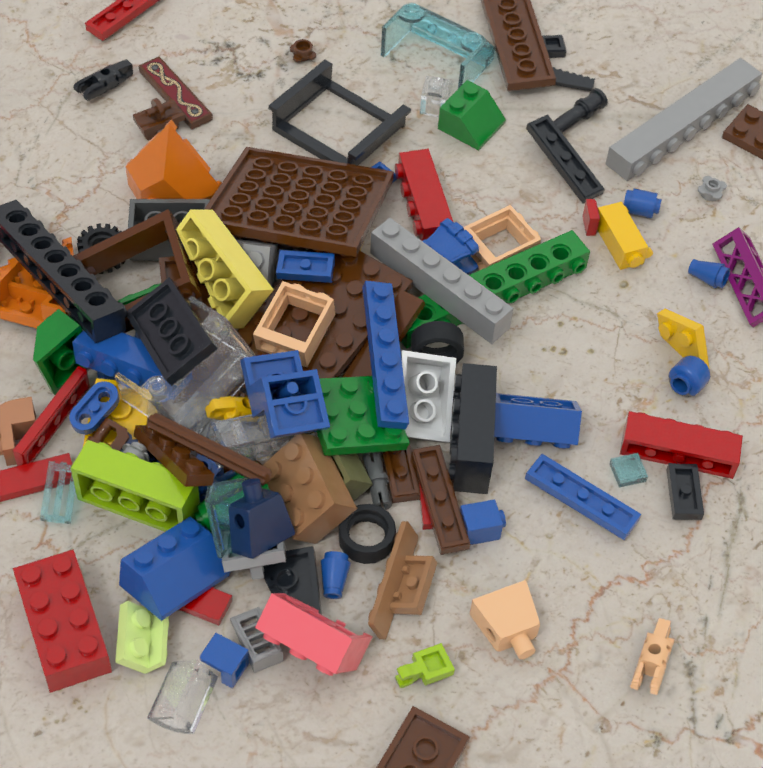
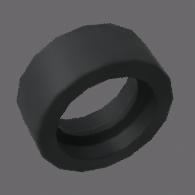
(438, 333)
(367, 554)

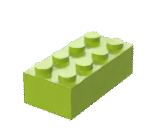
(132, 487)

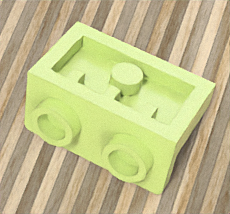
(141, 638)

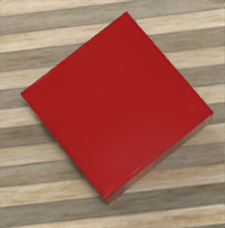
(591, 217)

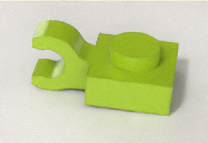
(428, 664)

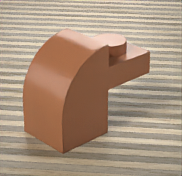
(15, 421)

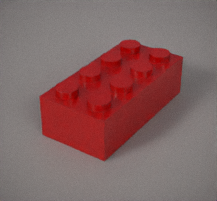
(62, 620)

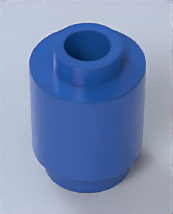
(642, 202)

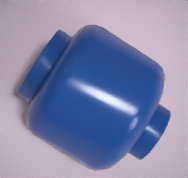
(689, 376)

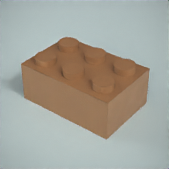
(310, 488)

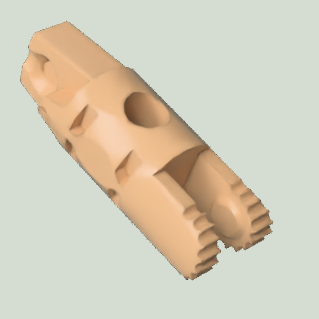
(654, 656)

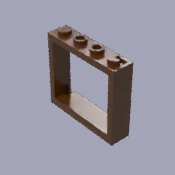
(137, 240)

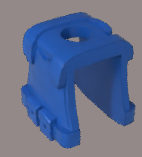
(454, 245)

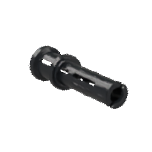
(582, 109)

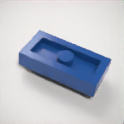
(305, 266)

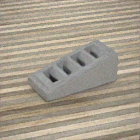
(261, 660)

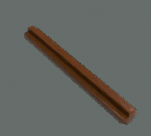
(209, 448)

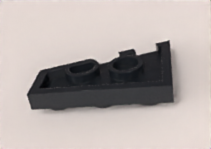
(296, 577)

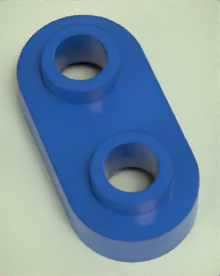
(92, 408)

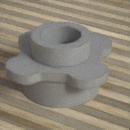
(711, 188)

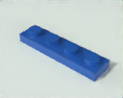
(583, 496)

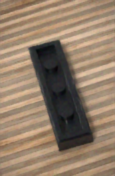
(565, 158)

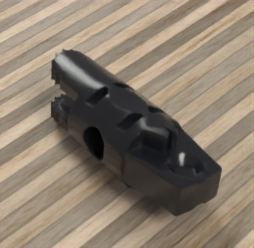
(104, 79)

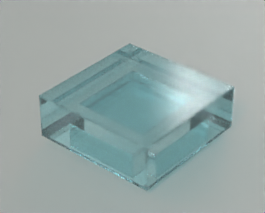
(628, 470)

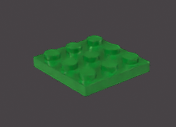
(354, 419)

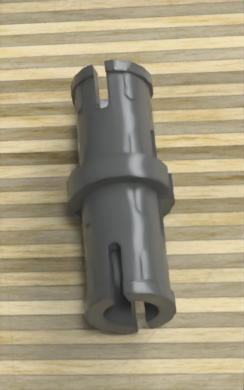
(379, 479)

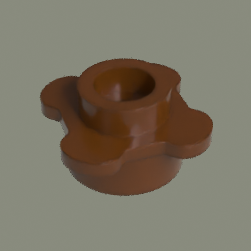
(302, 50)

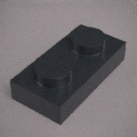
(685, 491)

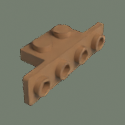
(403, 583)

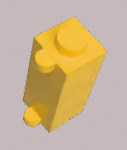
(622, 236)

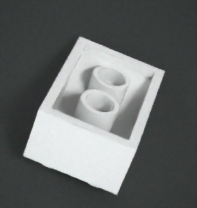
(428, 395)

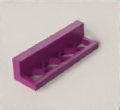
(753, 266)

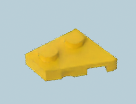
(683, 334)

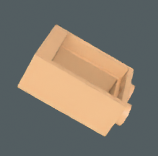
(496, 222)
(294, 294)

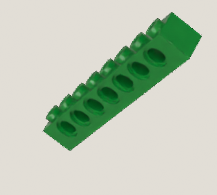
(518, 276)

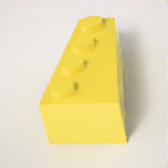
(223, 266)

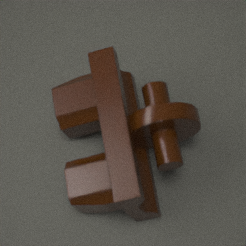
(157, 117)

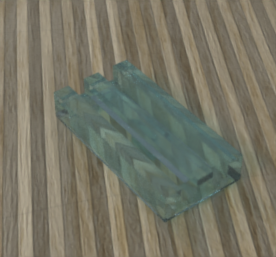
(63, 468)

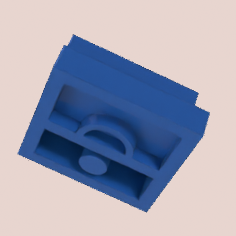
(284, 394)

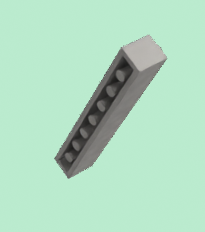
(683, 119)

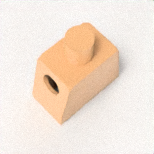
(508, 618)

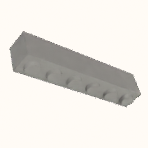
(441, 280)

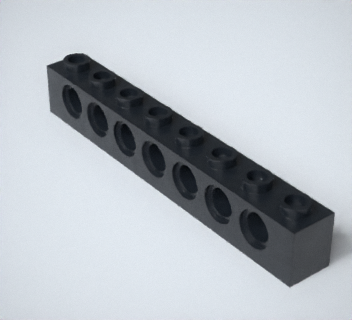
(60, 273)

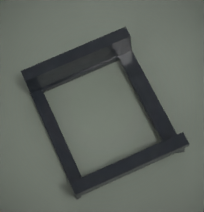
(307, 90)

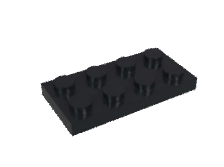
(171, 331)

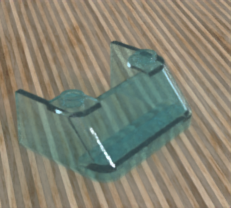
(442, 31)

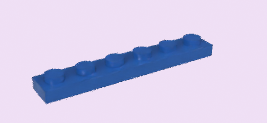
(385, 355)

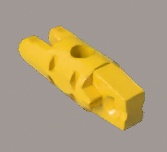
(228, 407)

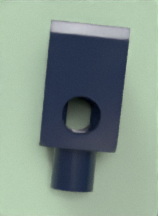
(258, 520)

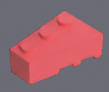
(312, 635)

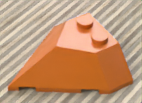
(170, 169)
(23, 297)

